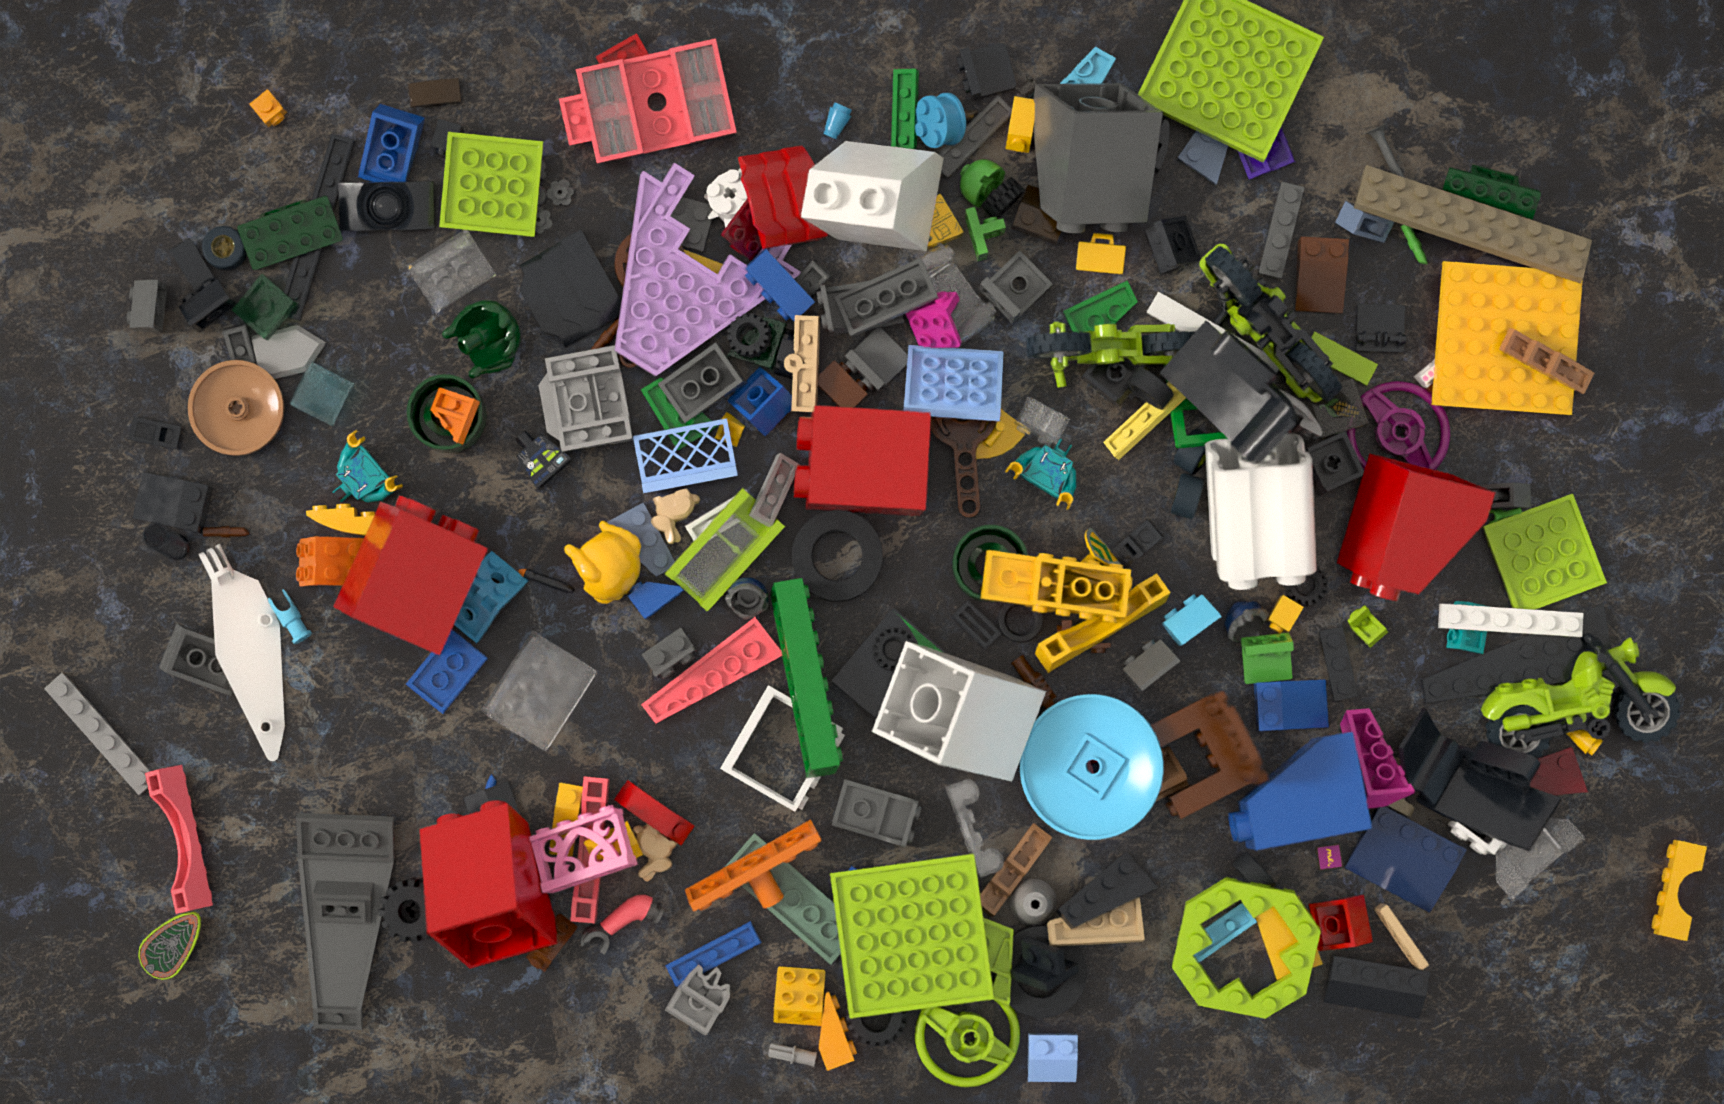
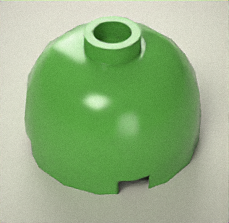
(979, 180)

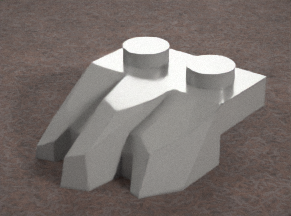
(699, 999)

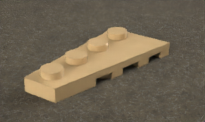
(1116, 926)

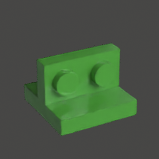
(979, 233)

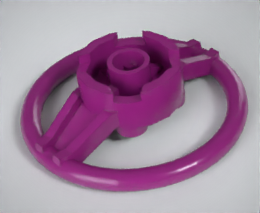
(1389, 416)

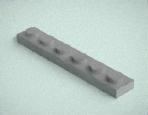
(99, 732)

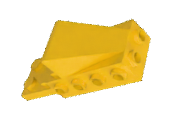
(1058, 585)

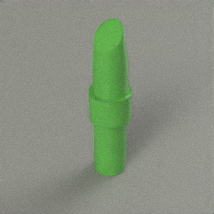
(1414, 244)

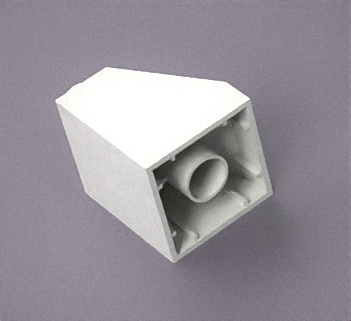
(874, 194)
(958, 712)

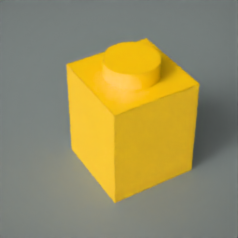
(1284, 614)

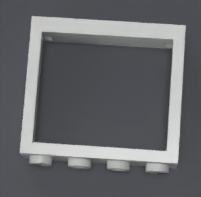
(800, 799)

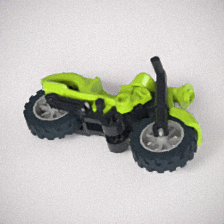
(1264, 318)
(1541, 711)

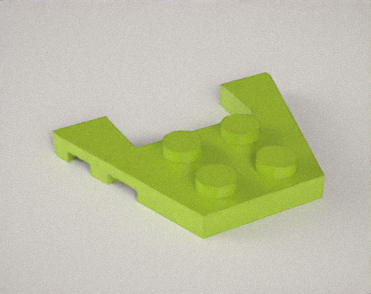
(1000, 947)

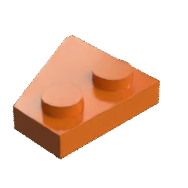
(454, 412)

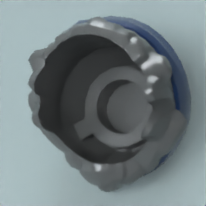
(747, 598)
(1245, 620)

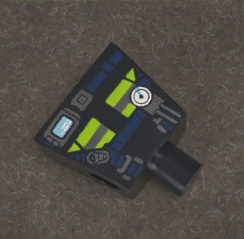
(541, 458)

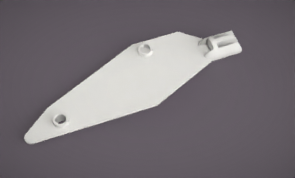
(248, 648)

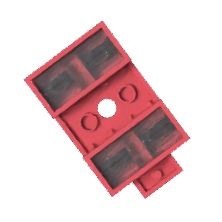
(616, 109)

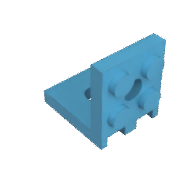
(487, 597)

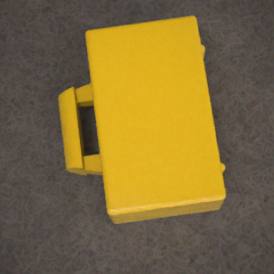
(1101, 256)

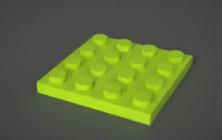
(491, 184)
(1544, 554)

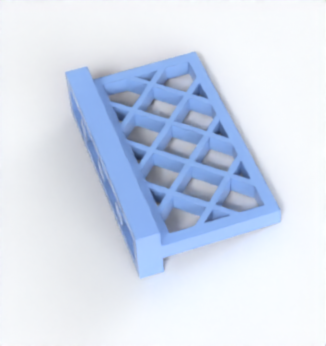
(686, 476)

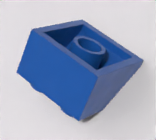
(762, 401)

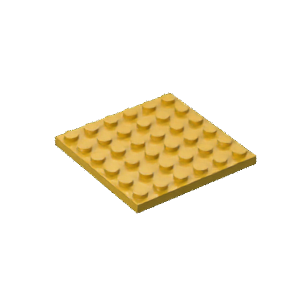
(1473, 318)

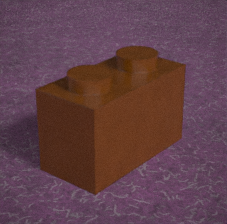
(841, 387)

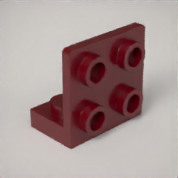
(742, 233)

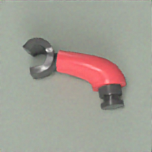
(632, 909)

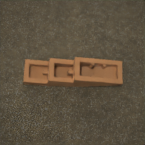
(1546, 361)
(1014, 869)

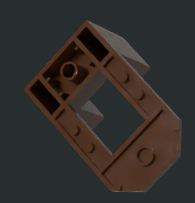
(1227, 747)

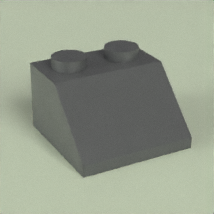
(148, 306)
(1150, 664)

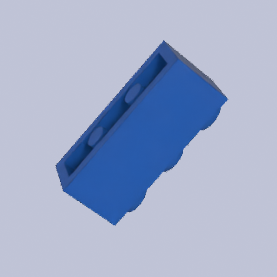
(778, 285)

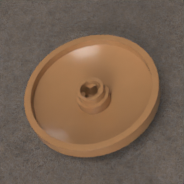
(236, 408)

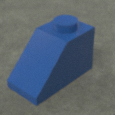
(652, 596)

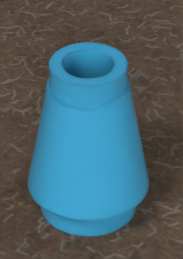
(837, 119)

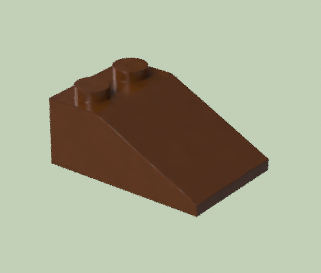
(1321, 274)

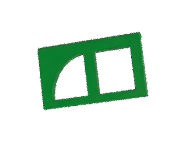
(1179, 431)

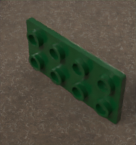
(1493, 189)
(289, 231)

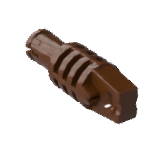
(1034, 679)

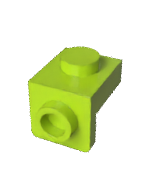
(1366, 626)

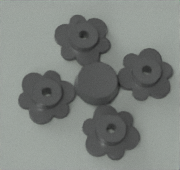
(552, 193)

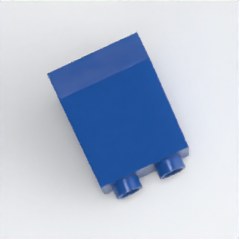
(1306, 797)

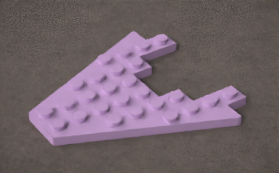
(669, 297)

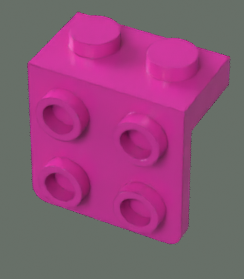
(934, 324)

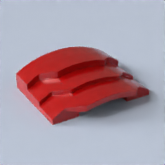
(776, 195)

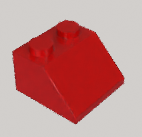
(1342, 922)

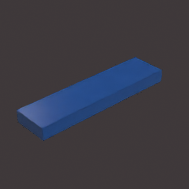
(714, 952)

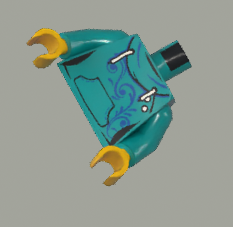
(1048, 471)
(362, 474)

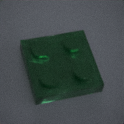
(264, 307)

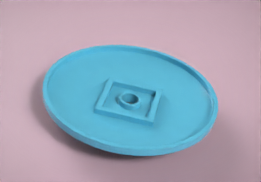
(1057, 772)

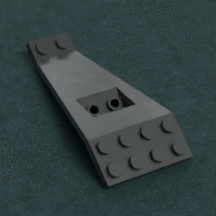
(342, 865)

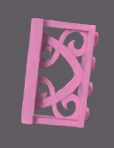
(612, 861)

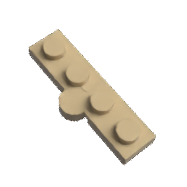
(804, 363)

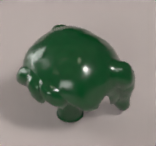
(487, 335)

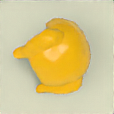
(608, 562)

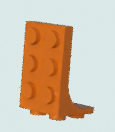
(325, 560)

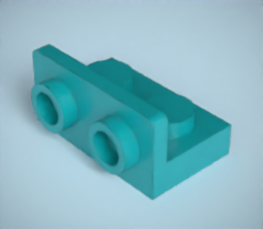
(1467, 640)

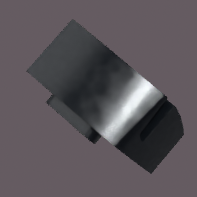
(1232, 391)

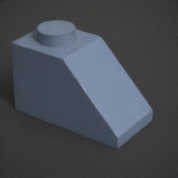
(1364, 223)

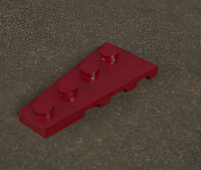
(1559, 774)

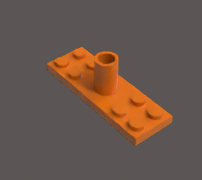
(755, 870)

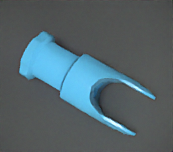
(292, 620)

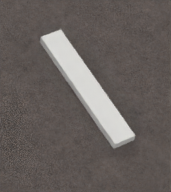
(1172, 312)

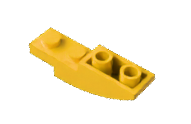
(342, 518)

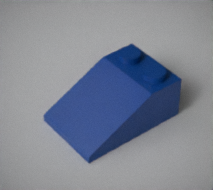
(390, 145)
(1291, 705)

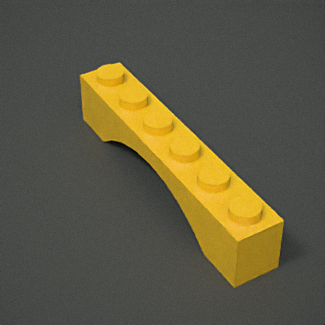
(1077, 639)

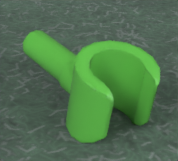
(1500, 514)

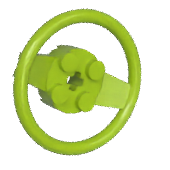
(983, 1047)

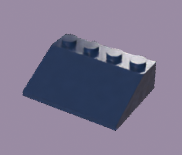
(1405, 858)

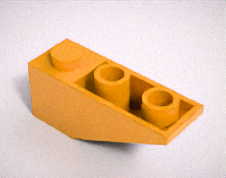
(833, 1042)

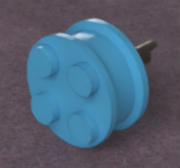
(941, 120)

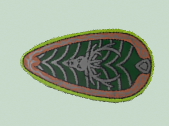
(170, 945)

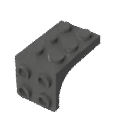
(832, 319)
(876, 813)

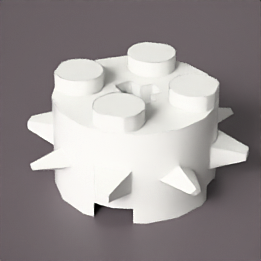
(726, 195)

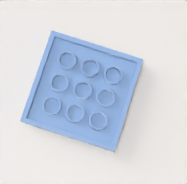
(954, 382)

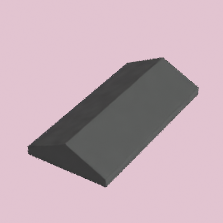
(886, 297)

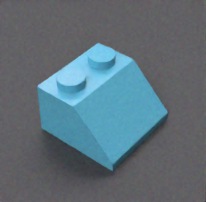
(1190, 620)

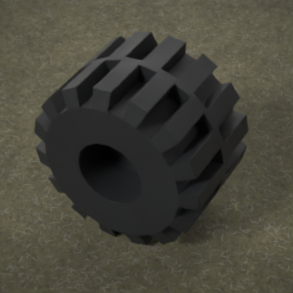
(398, 912)

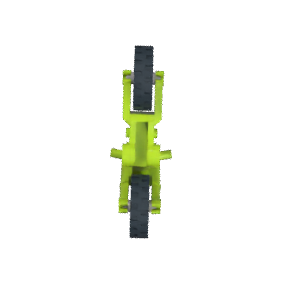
(1106, 346)

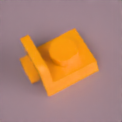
(268, 109)

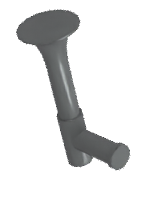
(1379, 136)

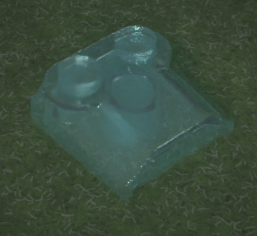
(321, 393)

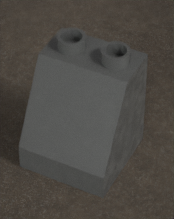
(1095, 154)

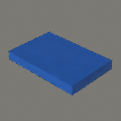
(446, 675)

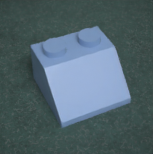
(1052, 1057)

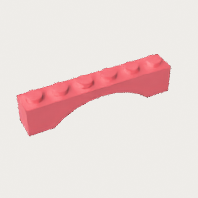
(170, 792)
(586, 895)

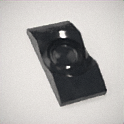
(386, 205)

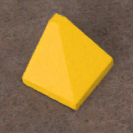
(735, 428)

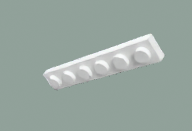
(1510, 620)

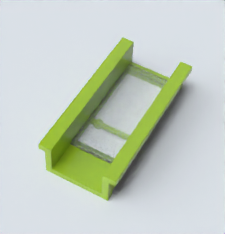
(722, 551)

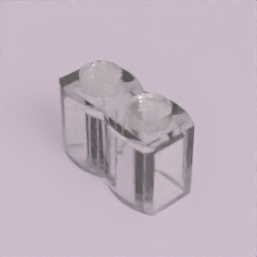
(1041, 421)

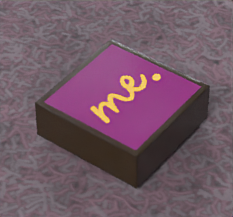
(1329, 857)

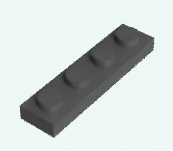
(1281, 230)

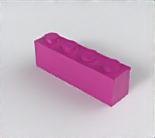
(1380, 773)

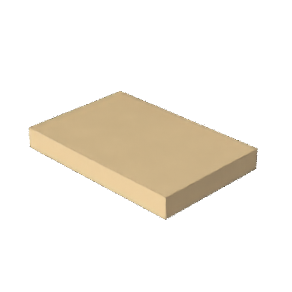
(1400, 936)

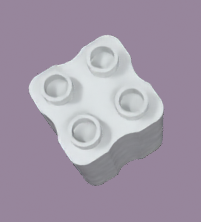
(1261, 513)

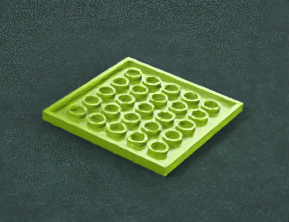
(1230, 72)
(912, 936)

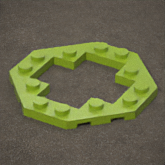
(1235, 996)

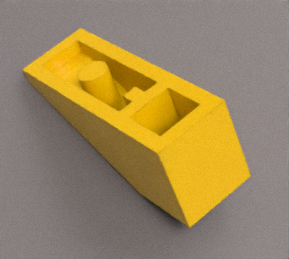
(567, 808)

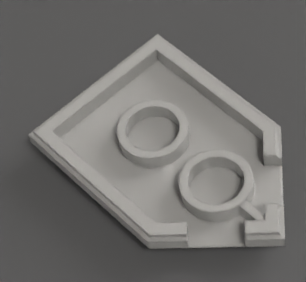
(287, 351)

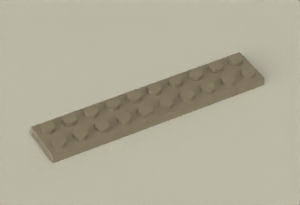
(1473, 224)

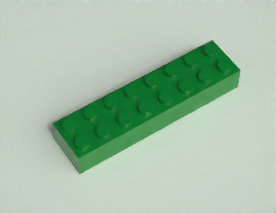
(804, 678)

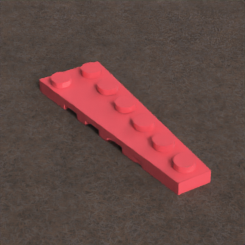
(726, 663)

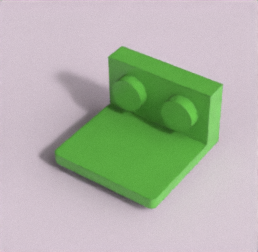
(1267, 658)

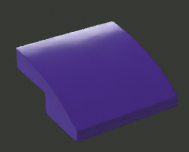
(1278, 157)

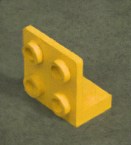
(799, 996)

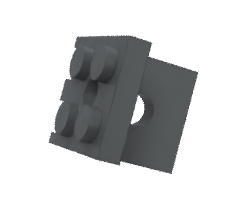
(1004, 296)

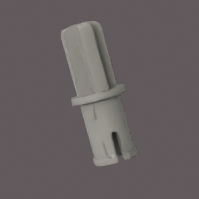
(792, 1054)

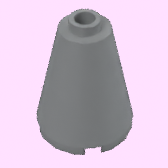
(1024, 894)

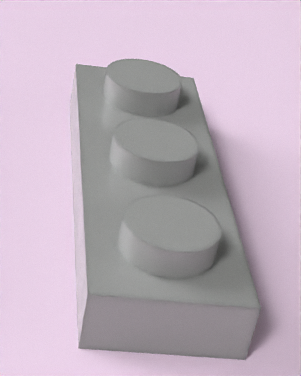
(774, 490)

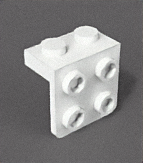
(1487, 845)

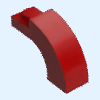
(654, 812)

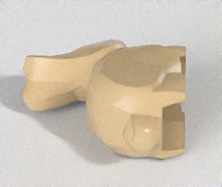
(671, 510)
(656, 848)

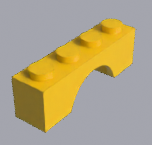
(1683, 860)

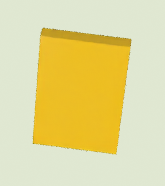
(1277, 938)

